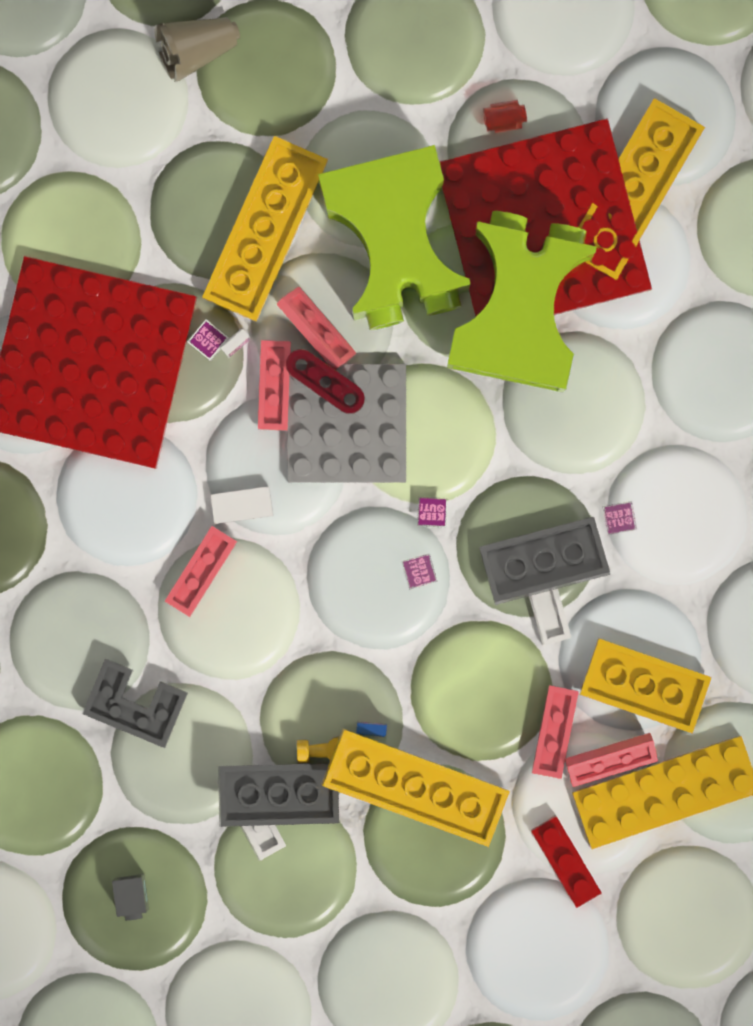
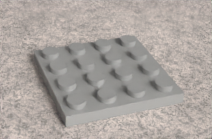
(349, 447)

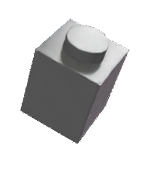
(130, 896)

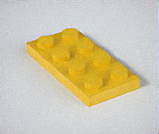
(645, 685)

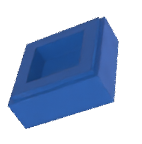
(371, 729)

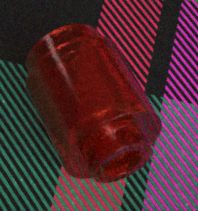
(504, 116)

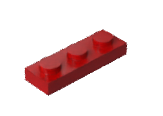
(566, 861)

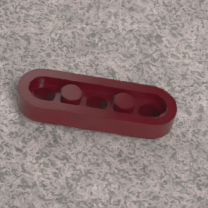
(315, 371)

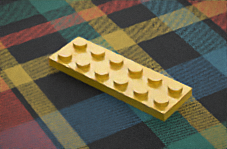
(650, 166)
(265, 229)
(415, 787)
(665, 792)

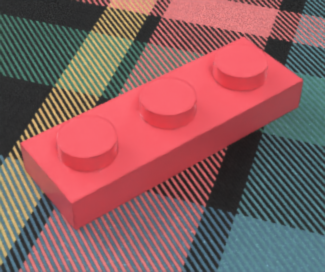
(316, 328)
(274, 386)
(200, 571)
(555, 732)
(611, 759)

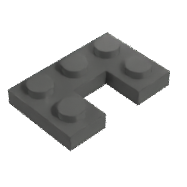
(110, 707)

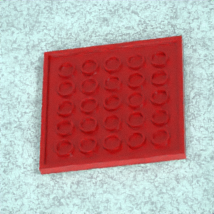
(549, 183)
(92, 361)

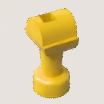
(322, 750)

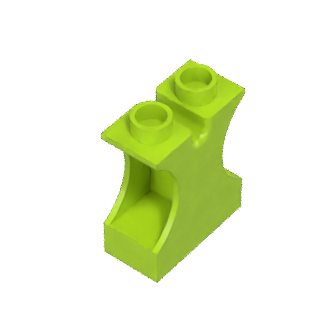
(387, 211)
(517, 329)

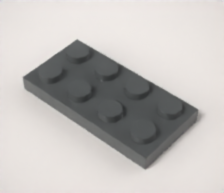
(544, 560)
(275, 795)

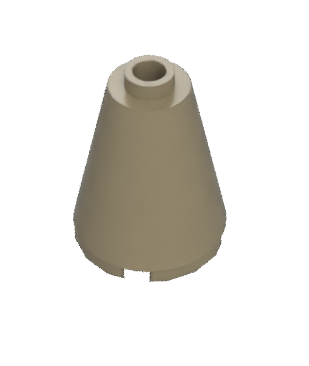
(194, 44)

